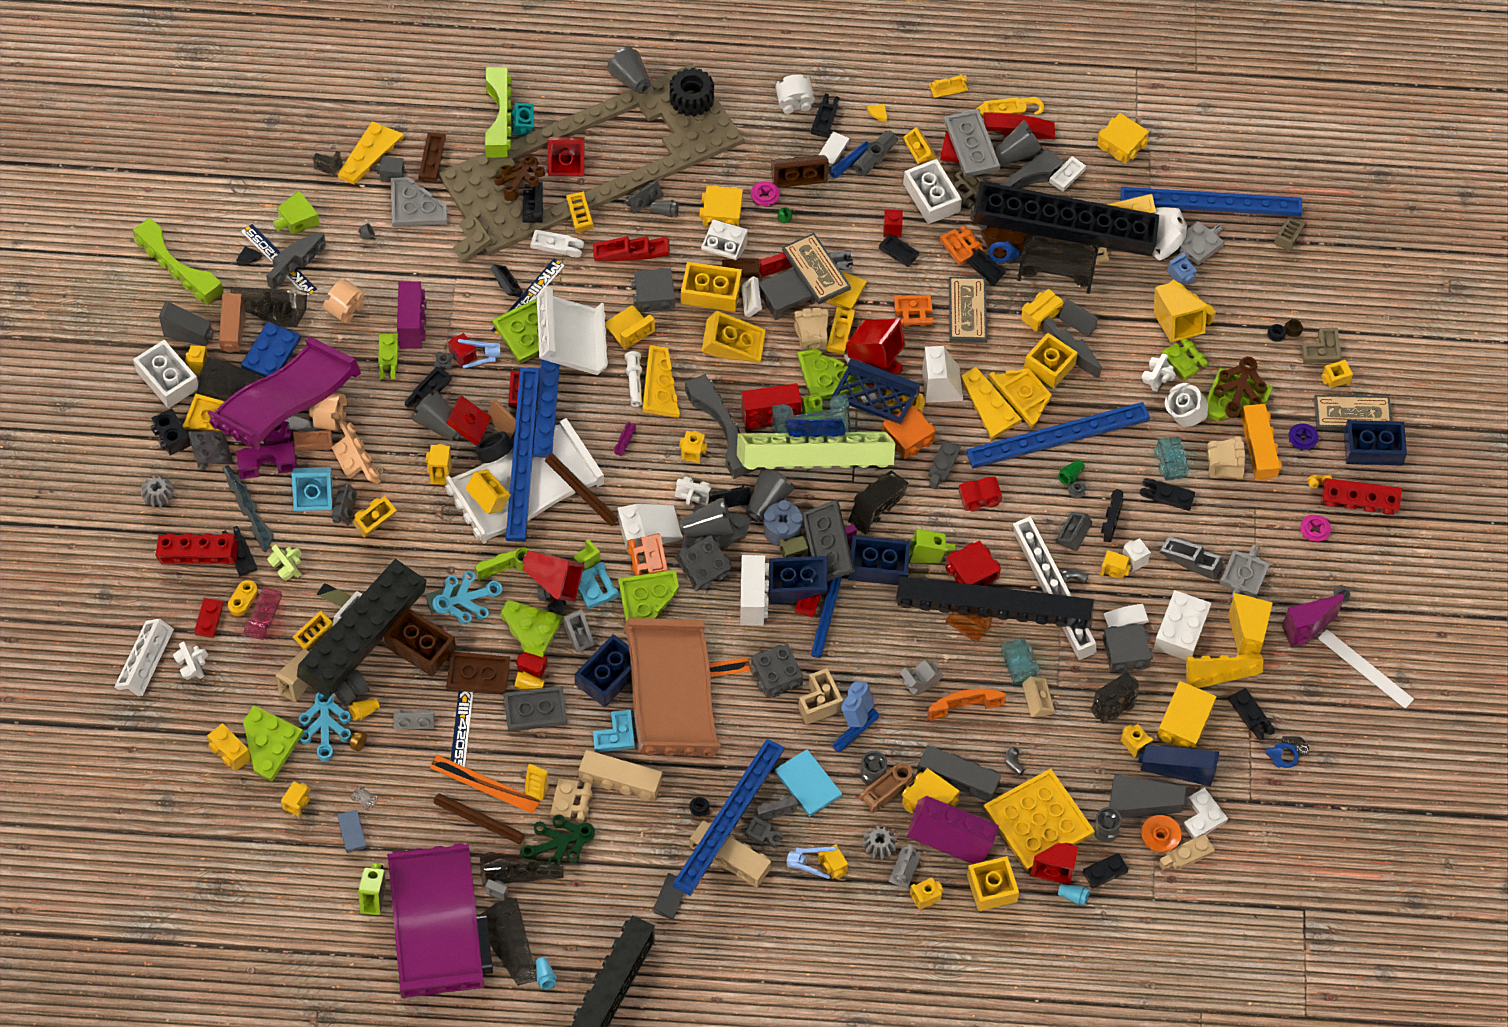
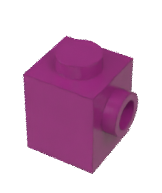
(280, 434)

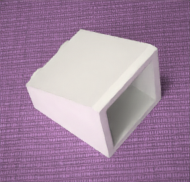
(941, 376)

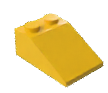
(733, 338)

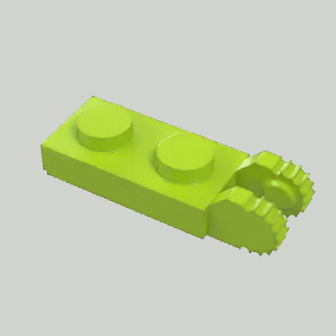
(388, 354)

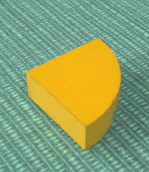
(877, 112)

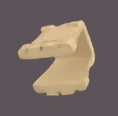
(812, 328)
(1226, 458)

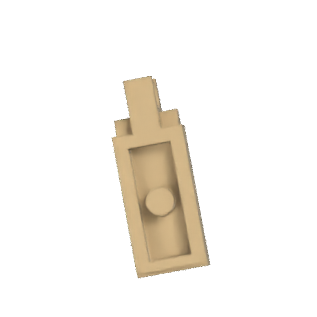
(1187, 853)

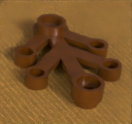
(527, 165)
(1241, 384)

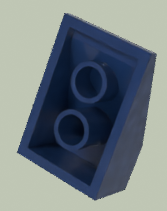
(796, 578)

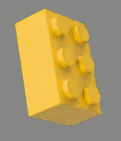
(711, 286)

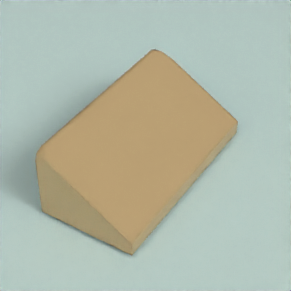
(1038, 697)

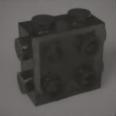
(1115, 698)

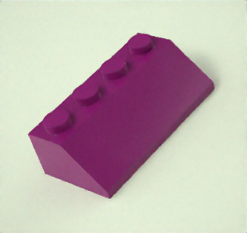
(952, 830)

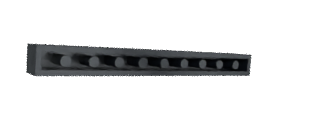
(995, 602)

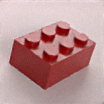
(758, 403)

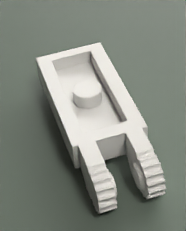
(556, 243)

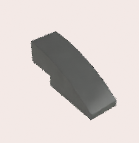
(1192, 557)

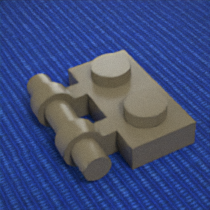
(970, 184)

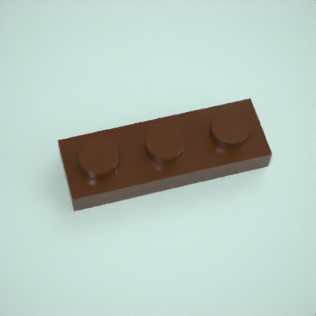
(432, 157)

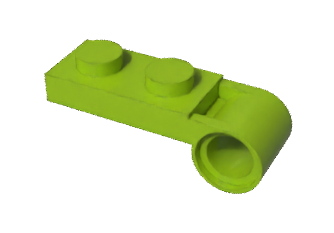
(501, 563)

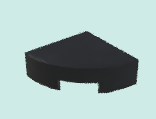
(247, 256)
(556, 606)

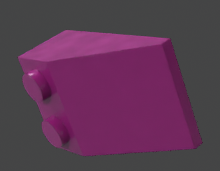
(1308, 619)

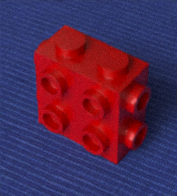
(973, 565)

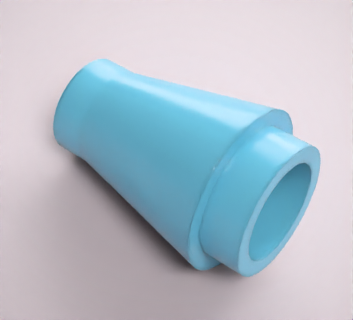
(1074, 893)
(545, 975)

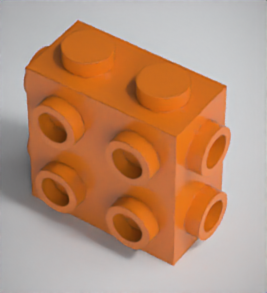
(911, 434)

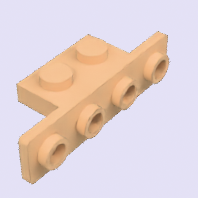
(352, 454)

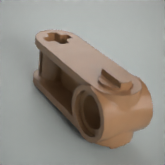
(887, 786)

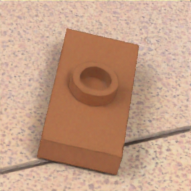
(312, 440)

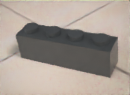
(960, 773)

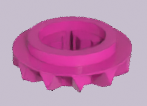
(767, 188)
(1315, 521)

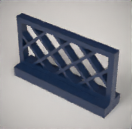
(882, 380)

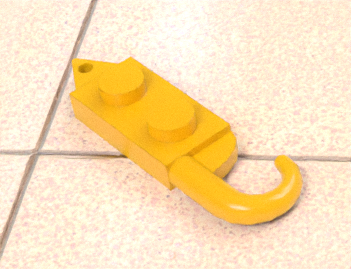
(1010, 105)

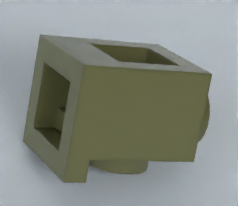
(794, 547)

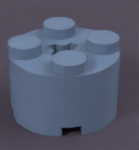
(782, 521)

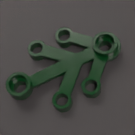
(560, 840)

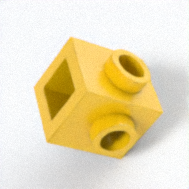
(693, 446)

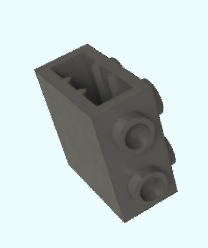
(653, 290)
(703, 562)
(1127, 648)
(776, 671)

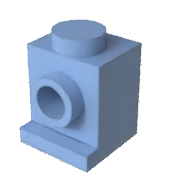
(1182, 270)

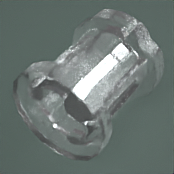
(364, 797)

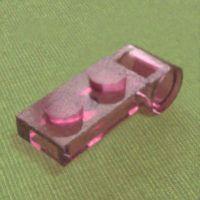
(263, 614)

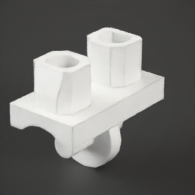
(1161, 372)
(693, 492)
(193, 657)

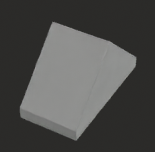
(578, 630)

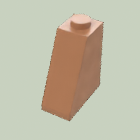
(231, 322)

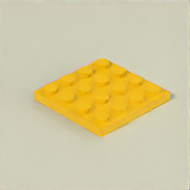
(1038, 817)

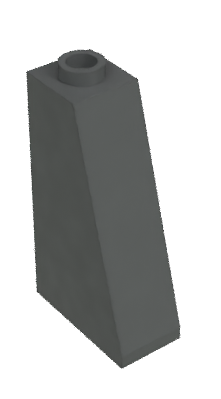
(1145, 797)

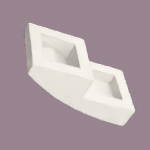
(1127, 615)

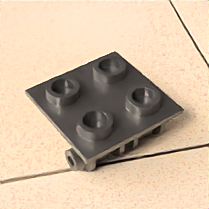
(210, 448)

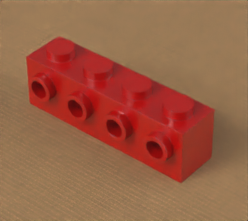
(1361, 495)
(197, 549)

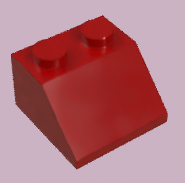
(566, 156)
(1055, 863)

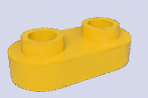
(242, 596)

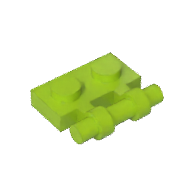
(1181, 362)

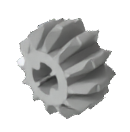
(157, 491)
(882, 836)

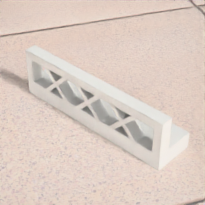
(145, 656)

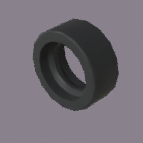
(494, 447)

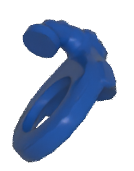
(1012, 253)
(1276, 752)

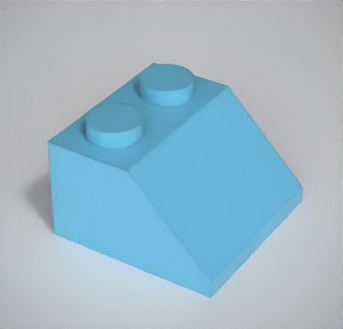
(312, 488)

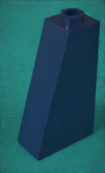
(1180, 763)

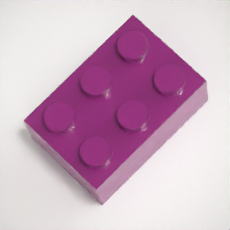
(411, 315)

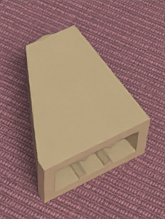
(287, 680)

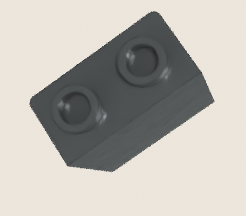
(784, 292)

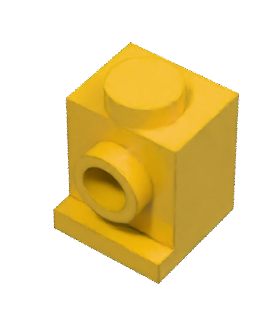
(196, 358)
(1337, 374)
(1115, 565)
(1135, 744)
(296, 798)
(833, 863)
(922, 897)

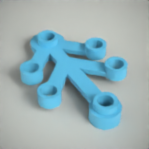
(463, 598)
(324, 723)

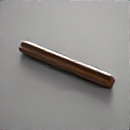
(587, 495)
(479, 818)

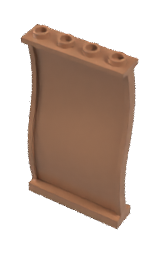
(671, 687)

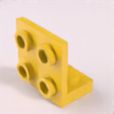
(630, 327)

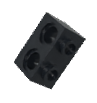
(173, 430)

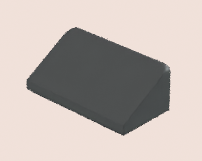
(1078, 318)
(1074, 530)
(668, 898)

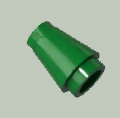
(1070, 472)

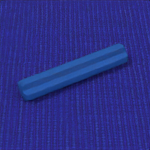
(849, 160)
(853, 732)

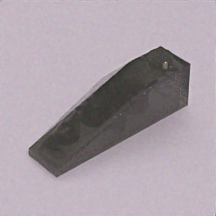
(277, 306)
(223, 379)
(516, 869)
(510, 940)

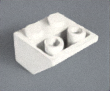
(725, 240)

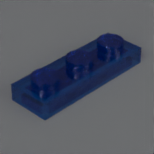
(815, 427)

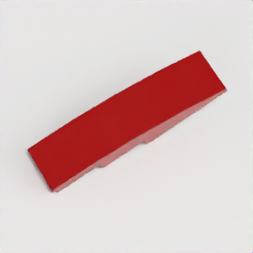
(1008, 122)
(629, 250)

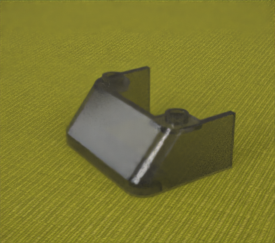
(1058, 258)

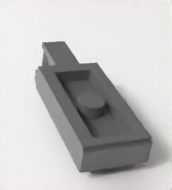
(943, 463)

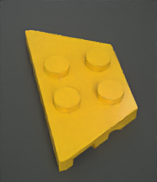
(1023, 392)

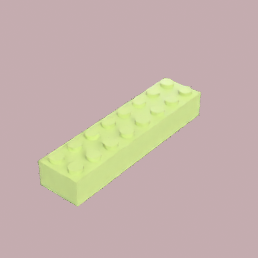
(786, 451)

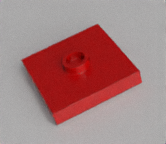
(468, 420)

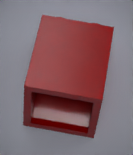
(877, 342)
(554, 574)

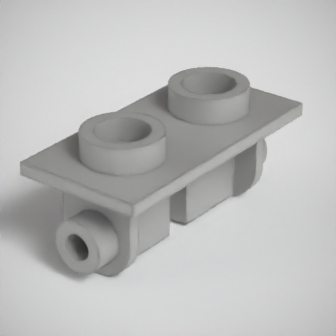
(408, 720)
(905, 866)

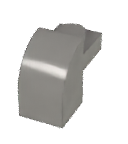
(921, 677)

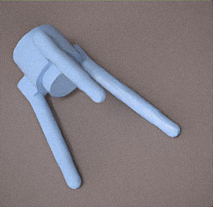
(491, 350)
(798, 860)

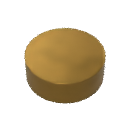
(358, 741)

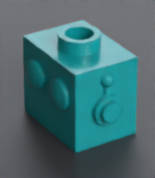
(522, 119)

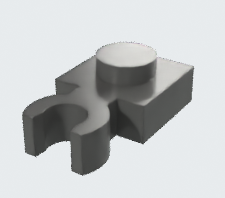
(761, 831)

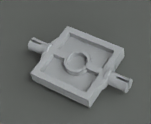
(1201, 242)
(1245, 573)

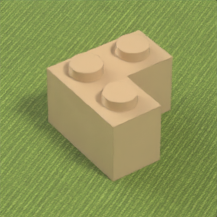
(823, 700)

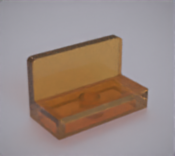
(970, 625)

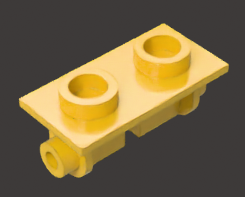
(948, 86)

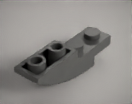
(297, 254)

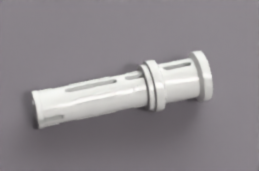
(634, 371)

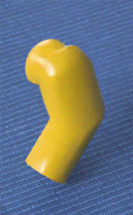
(1315, 480)

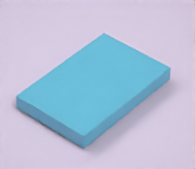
(808, 783)

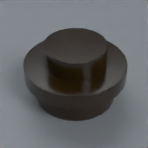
(1293, 328)

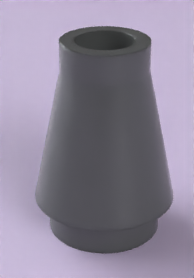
(667, 208)

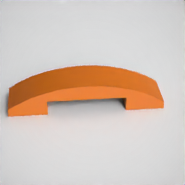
(989, 697)

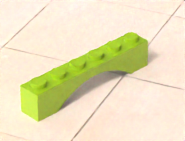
(497, 135)
(200, 283)

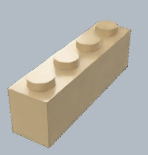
(620, 775)
(737, 857)

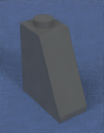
(184, 325)

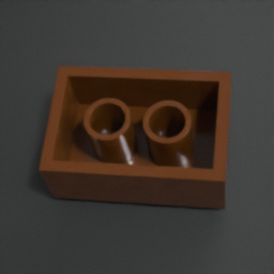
(419, 642)

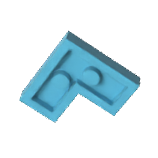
(620, 735)

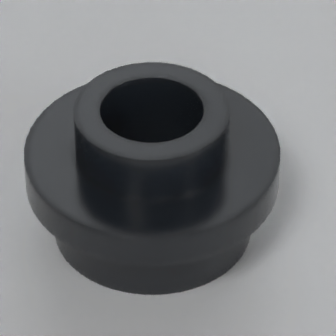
(1279, 329)
(699, 801)

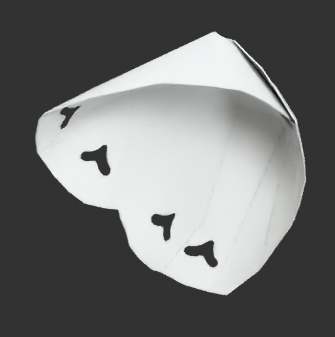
(1169, 235)

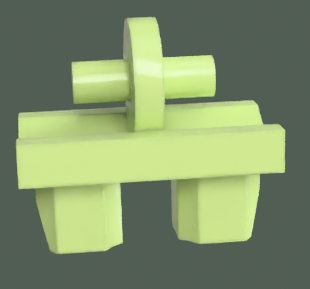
(280, 556)

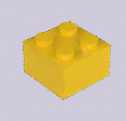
(1050, 360)
(992, 883)

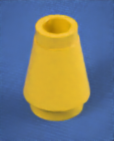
(527, 681)
(362, 709)

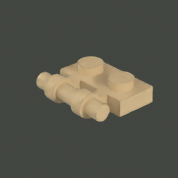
(565, 797)

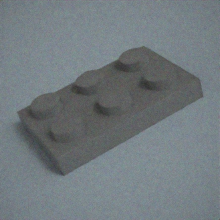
(535, 708)

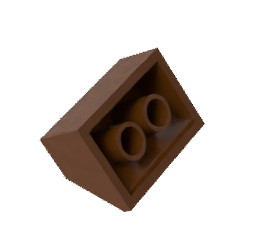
(799, 171)

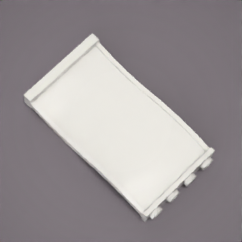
(545, 486)

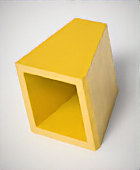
(1179, 312)
(1249, 622)
(1186, 716)

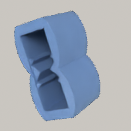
(857, 704)

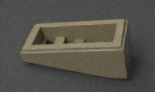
(1284, 242)

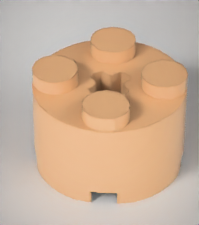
(344, 300)
(329, 412)

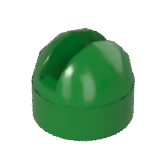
(781, 216)

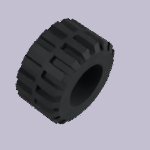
(691, 103)

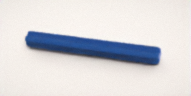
(825, 618)

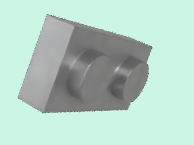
(776, 809)

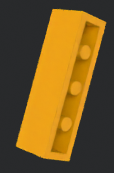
(1260, 441)

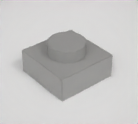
(496, 889)

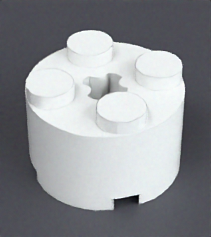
(795, 93)
(1186, 405)

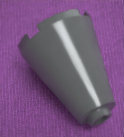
(629, 70)
(1018, 145)
(433, 414)
(769, 489)
(708, 521)

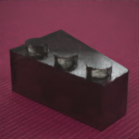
(876, 499)

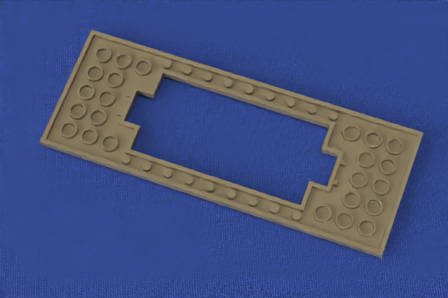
(692, 141)

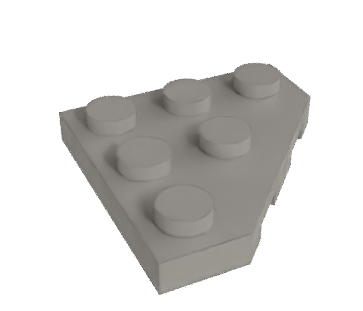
(414, 205)

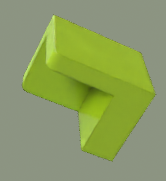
(589, 556)

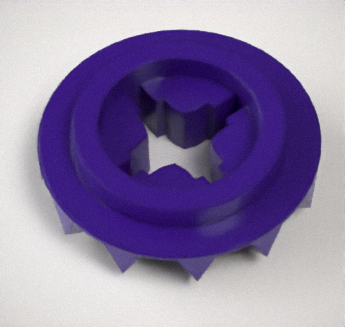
(1310, 434)

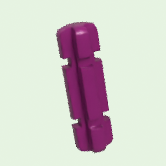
(625, 438)

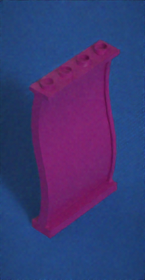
(293, 388)
(435, 920)

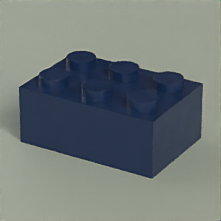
(1375, 442)
(879, 560)
(606, 671)

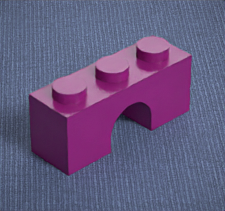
(250, 460)

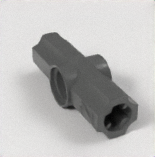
(875, 153)

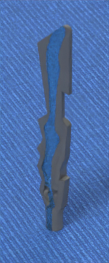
(247, 506)

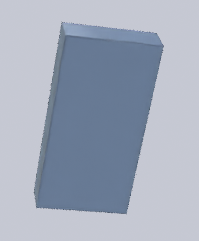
(351, 831)

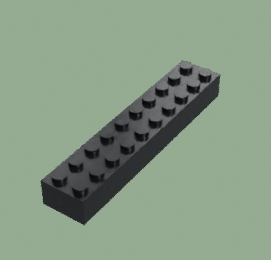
(1065, 218)

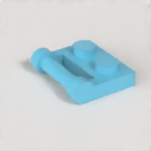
(590, 589)

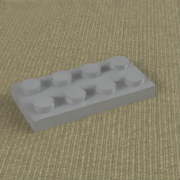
(971, 143)

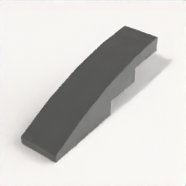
(1085, 357)

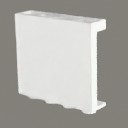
(571, 333)

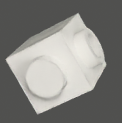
(1137, 554)

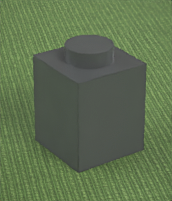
(390, 168)

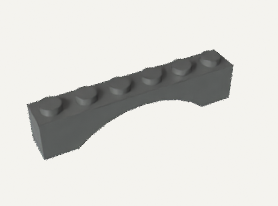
(1036, 171)
(703, 396)

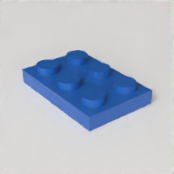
(270, 350)

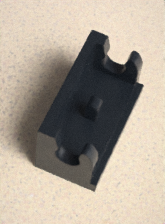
(533, 204)

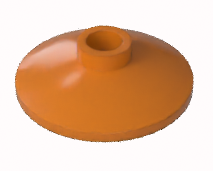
(1162, 826)

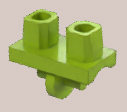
(811, 403)

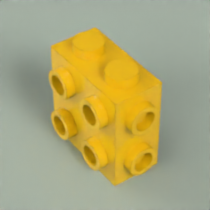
(1122, 138)
(721, 205)
(929, 785)

